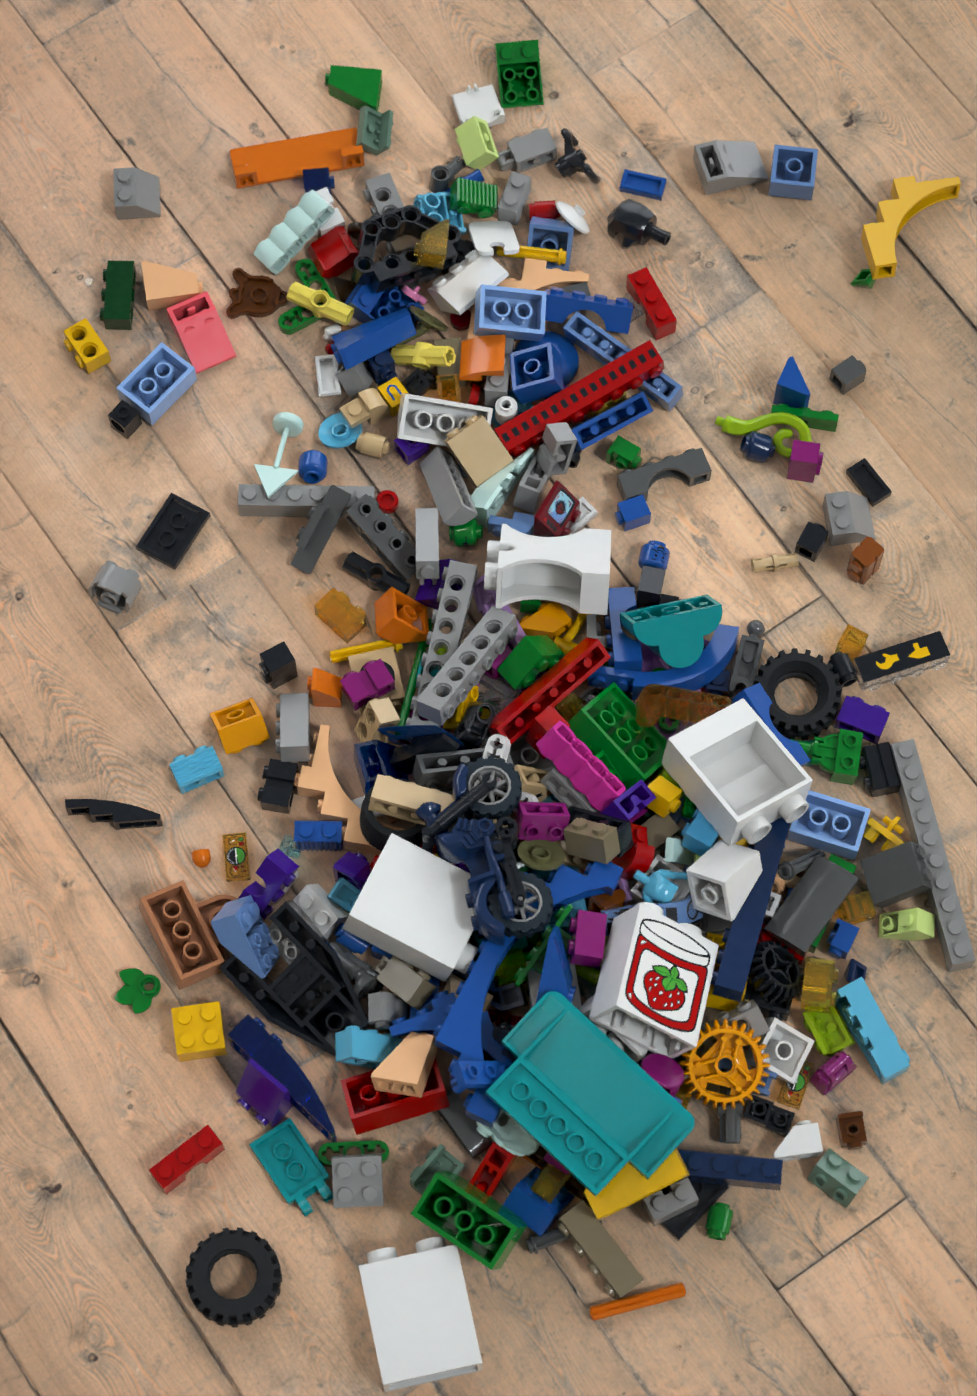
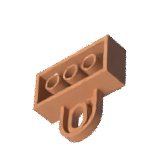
(184, 932)

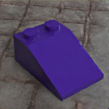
(263, 1095)

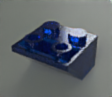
(373, 759)

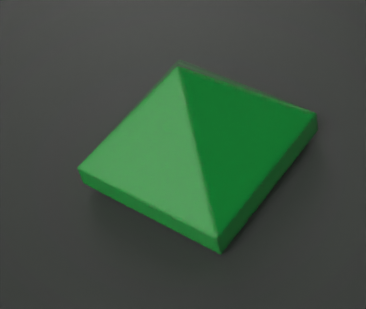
(864, 279)

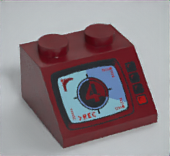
(557, 513)

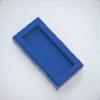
(642, 184)

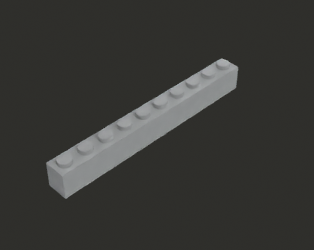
(925, 831)

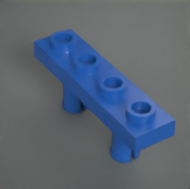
(477, 1074)

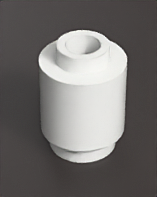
(505, 409)

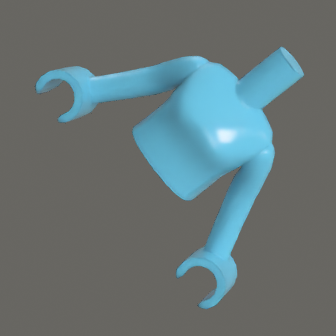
(658, 886)

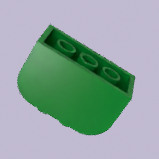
(469, 1219)

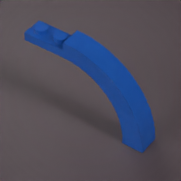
(703, 671)

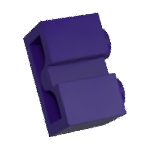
(862, 718)
(630, 802)

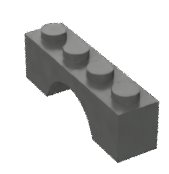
(688, 467)

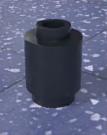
(844, 667)

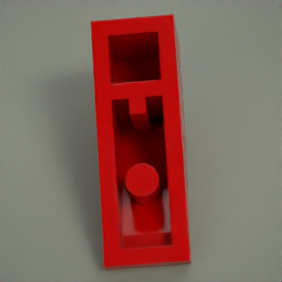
(493, 1169)

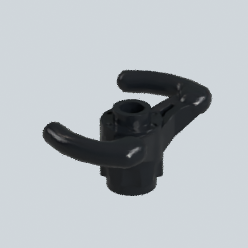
(573, 159)

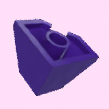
(353, 869)

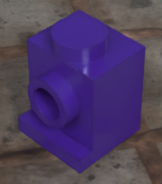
(410, 452)

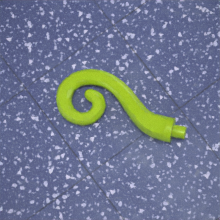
(743, 427)

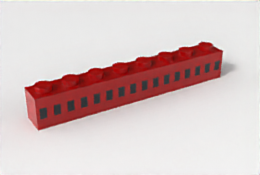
(581, 397)

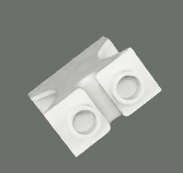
(555, 569)

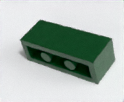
(118, 295)

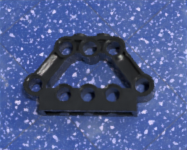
(402, 220)

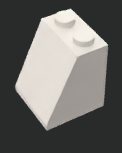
(723, 879)

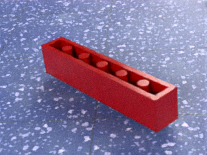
(549, 689)

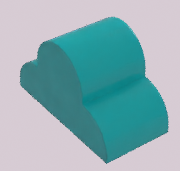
(675, 628)

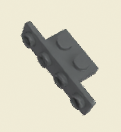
(319, 528)

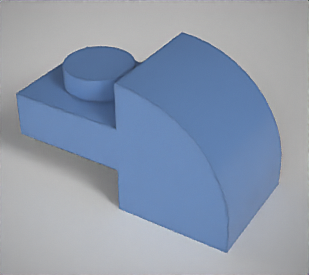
(520, 522)

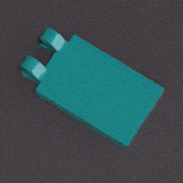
(292, 1165)

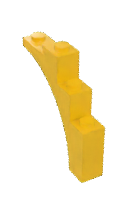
(908, 199)

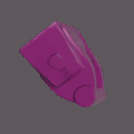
(833, 1072)

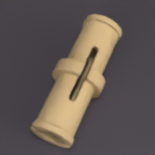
(774, 562)

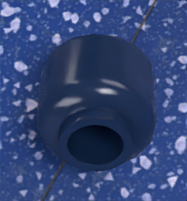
(757, 447)

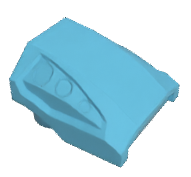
(438, 207)

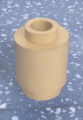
(373, 445)

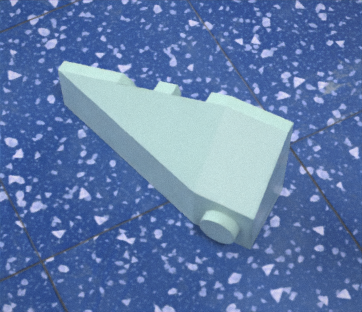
(494, 492)

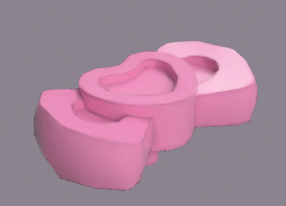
(413, 293)

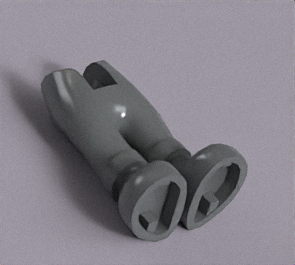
(358, 971)

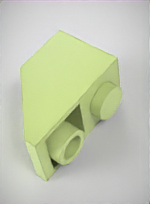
(907, 924)

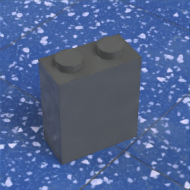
(897, 874)

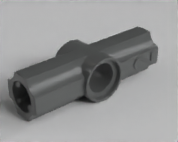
(729, 1119)

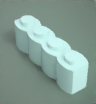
(292, 234)

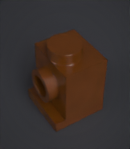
(847, 1139)

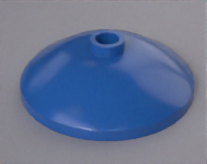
(565, 348)

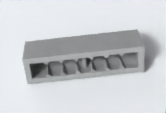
(448, 488)

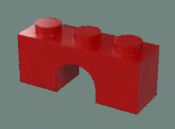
(657, 311)
(196, 1150)

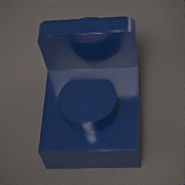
(719, 685)

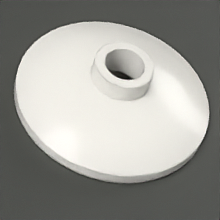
(573, 216)

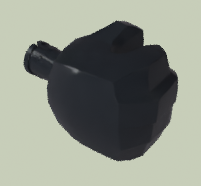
(635, 224)

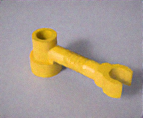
(566, 643)

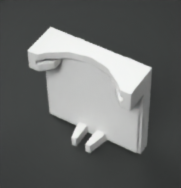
(480, 103)

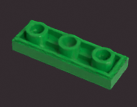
(822, 420)

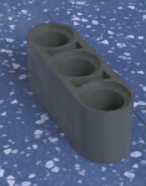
(463, 1126)

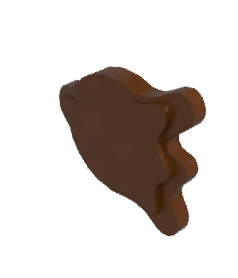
(255, 296)

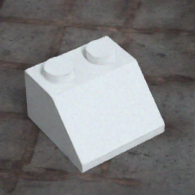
(785, 1048)

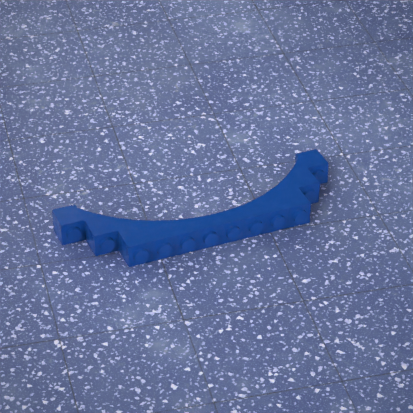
(462, 1028)

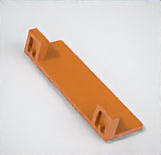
(289, 157)

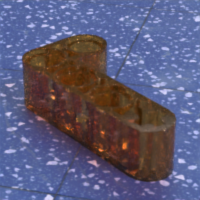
(676, 703)

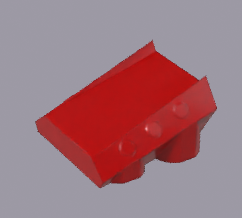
(333, 252)

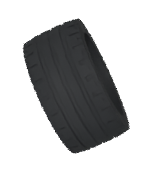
(377, 834)

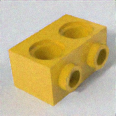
(88, 345)

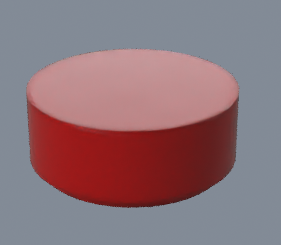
(474, 396)
(387, 501)

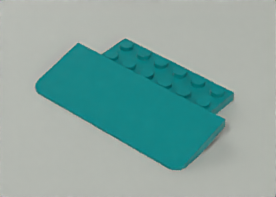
(586, 1097)

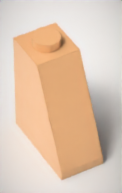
(168, 285)
(407, 1066)

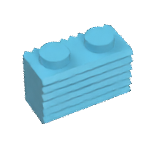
(196, 769)

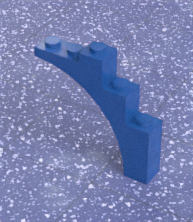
(428, 1021)

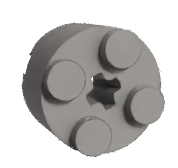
(115, 587)

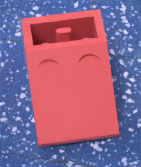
(200, 332)

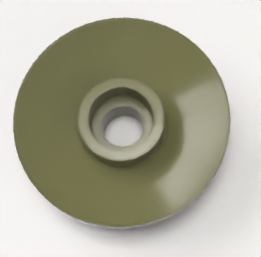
(541, 854)

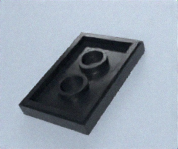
(173, 531)
(707, 1195)

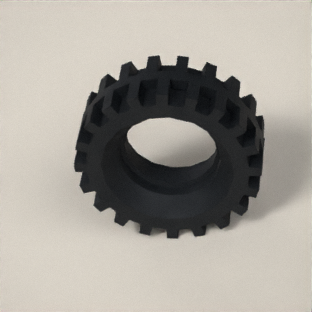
(813, 671)
(257, 1301)

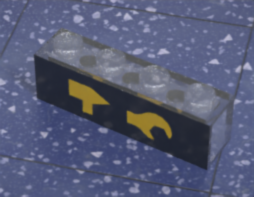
(901, 661)

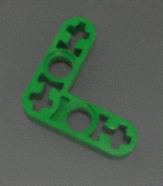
(304, 280)

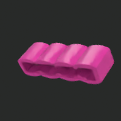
(579, 764)

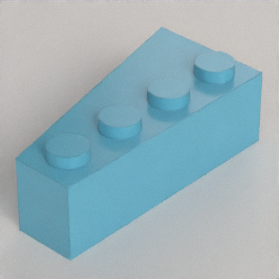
(871, 1030)

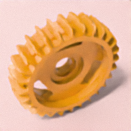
(738, 1078)

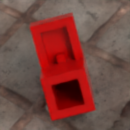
(637, 857)

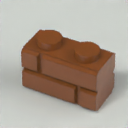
(865, 560)

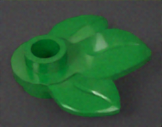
(134, 990)

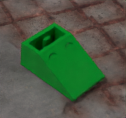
(519, 73)

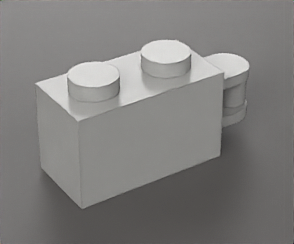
(528, 151)

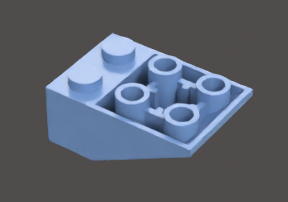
(246, 935)

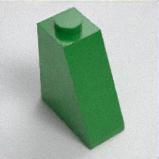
(355, 85)

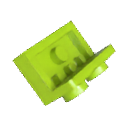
(829, 1031)

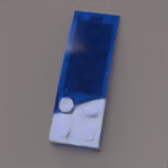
(253, 1041)

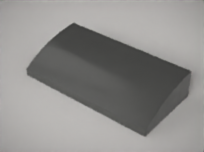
(811, 905)

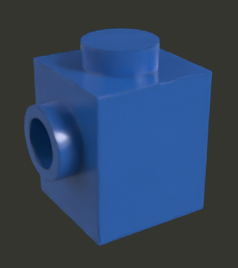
(633, 513)

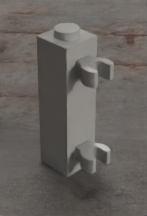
(427, 544)

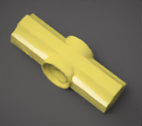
(309, 298)
(423, 355)

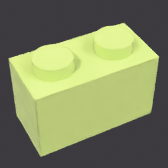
(476, 143)

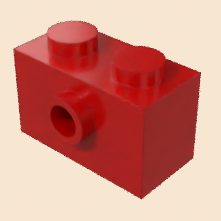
(542, 725)

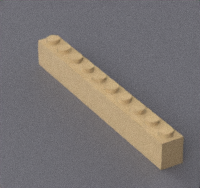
(403, 798)

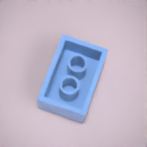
(510, 312)
(157, 383)
(830, 825)

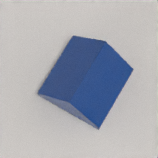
(791, 387)

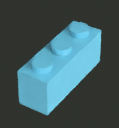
(363, 1047)

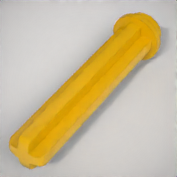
(550, 255)
(342, 654)

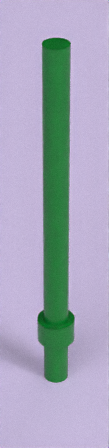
(411, 687)

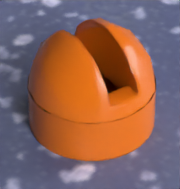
(201, 857)

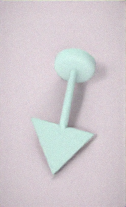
(274, 477)

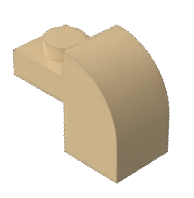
(367, 406)

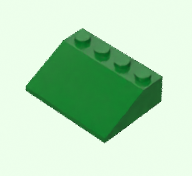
(611, 725)

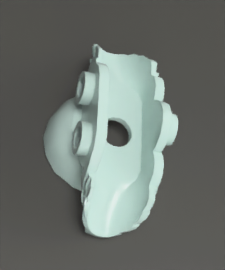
(510, 1136)

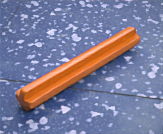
(637, 1301)

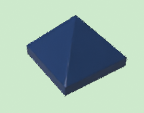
(854, 971)

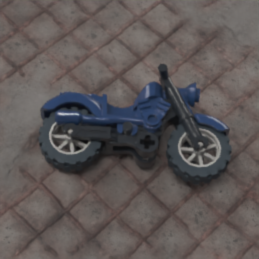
(488, 850)

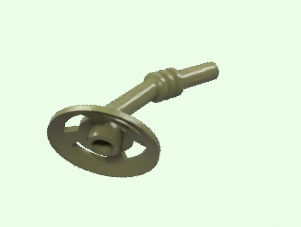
(426, 322)

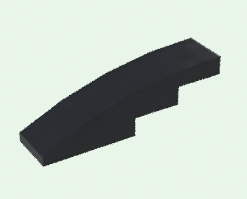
(123, 815)

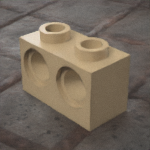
(376, 715)

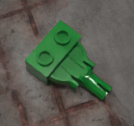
(836, 754)

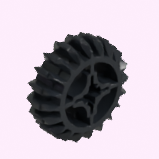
(775, 972)

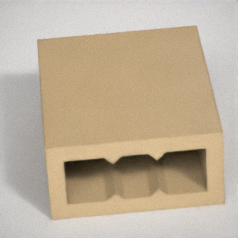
(478, 449)

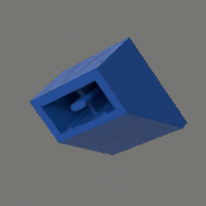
(534, 1209)

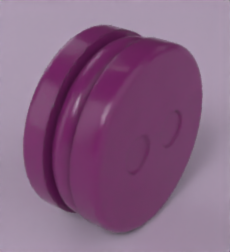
(664, 1071)

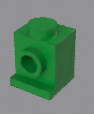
(624, 454)

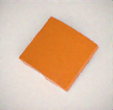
(482, 357)

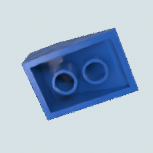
(556, 969)

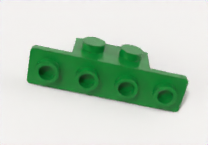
(537, 954)

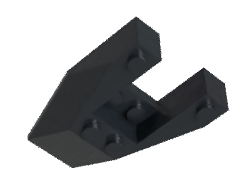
(311, 994)

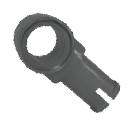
(443, 175)

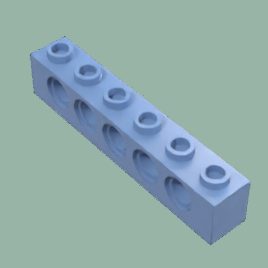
(607, 349)

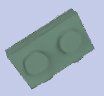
(374, 130)
(437, 1160)
(837, 1178)

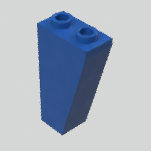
(372, 338)

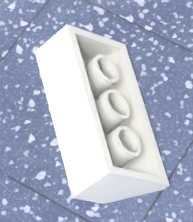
(432, 418)

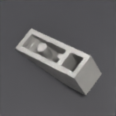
(531, 487)

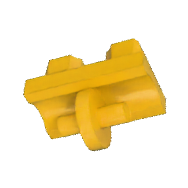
(875, 829)

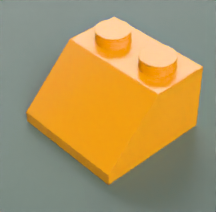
(240, 726)

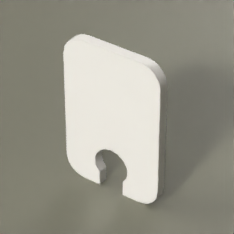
(493, 233)

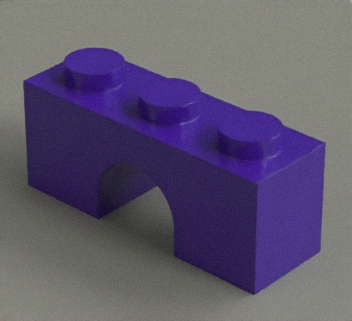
(277, 873)

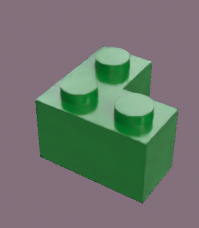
(529, 658)

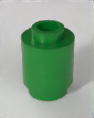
(718, 1221)

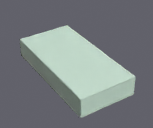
(676, 853)

